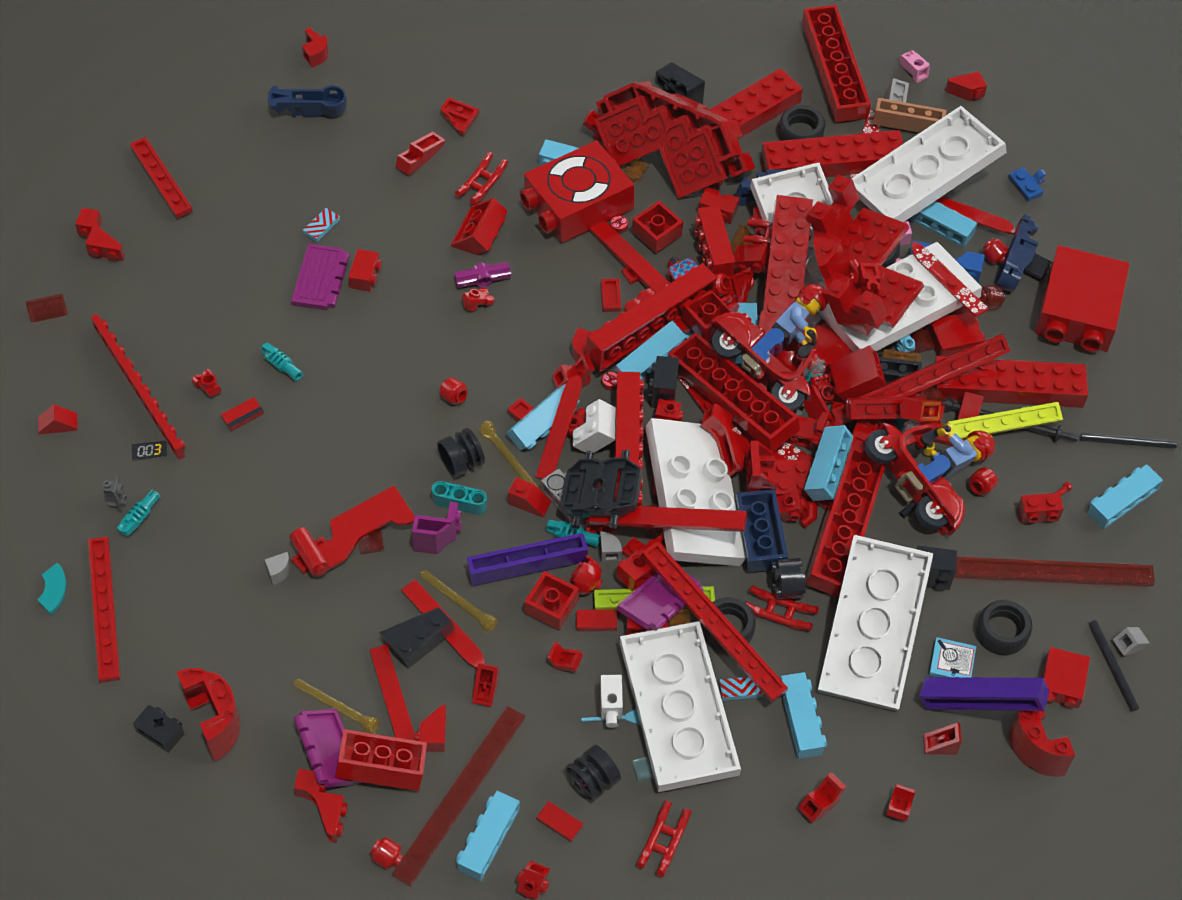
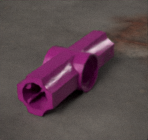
(482, 274)

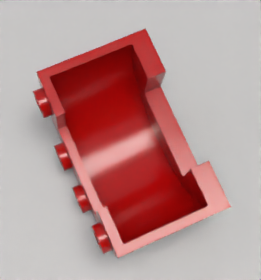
(206, 687)
(1034, 748)

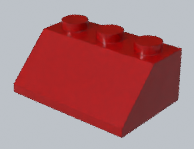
(480, 227)

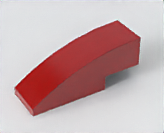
(419, 153)

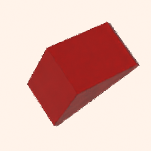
(57, 420)
(485, 684)
(943, 740)

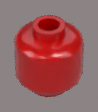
(995, 251)
(723, 284)
(453, 391)
(983, 481)
(386, 853)

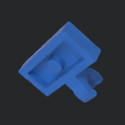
(1028, 184)

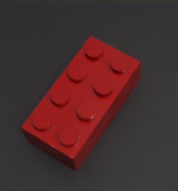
(714, 241)
(381, 760)

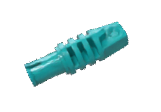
(281, 361)
(138, 513)
(562, 529)

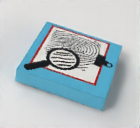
(952, 659)

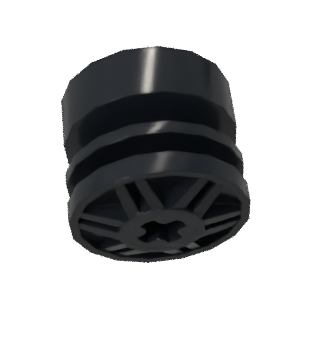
(460, 452)
(593, 773)

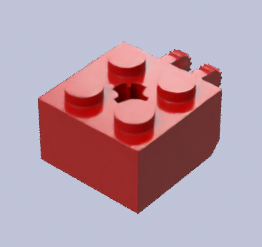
(703, 309)

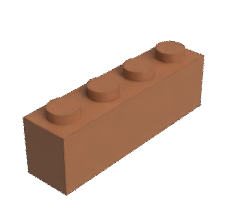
(906, 115)

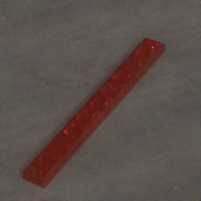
(1055, 571)
(458, 796)

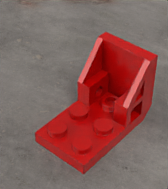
(767, 473)

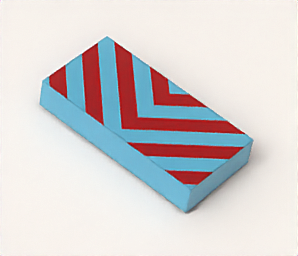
(321, 224)
(739, 689)

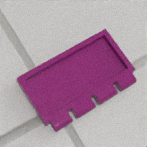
(320, 277)
(652, 603)
(322, 738)

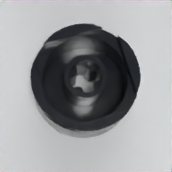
(788, 578)

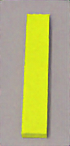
(1008, 420)

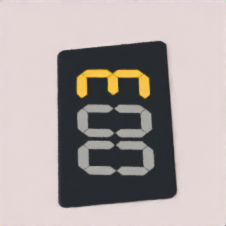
(149, 450)

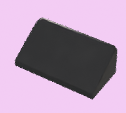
(1038, 266)

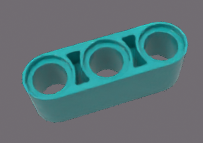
(468, 499)

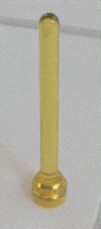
(488, 429)
(488, 621)
(369, 723)

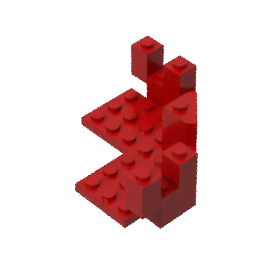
(687, 134)
(867, 240)

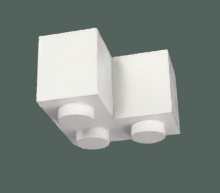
(598, 429)

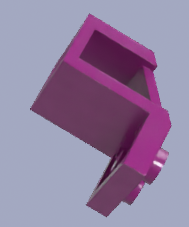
(434, 533)

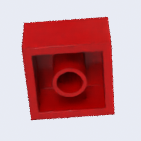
(657, 226)
(551, 600)

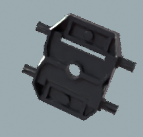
(584, 500)

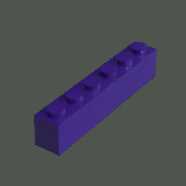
(527, 559)
(984, 693)

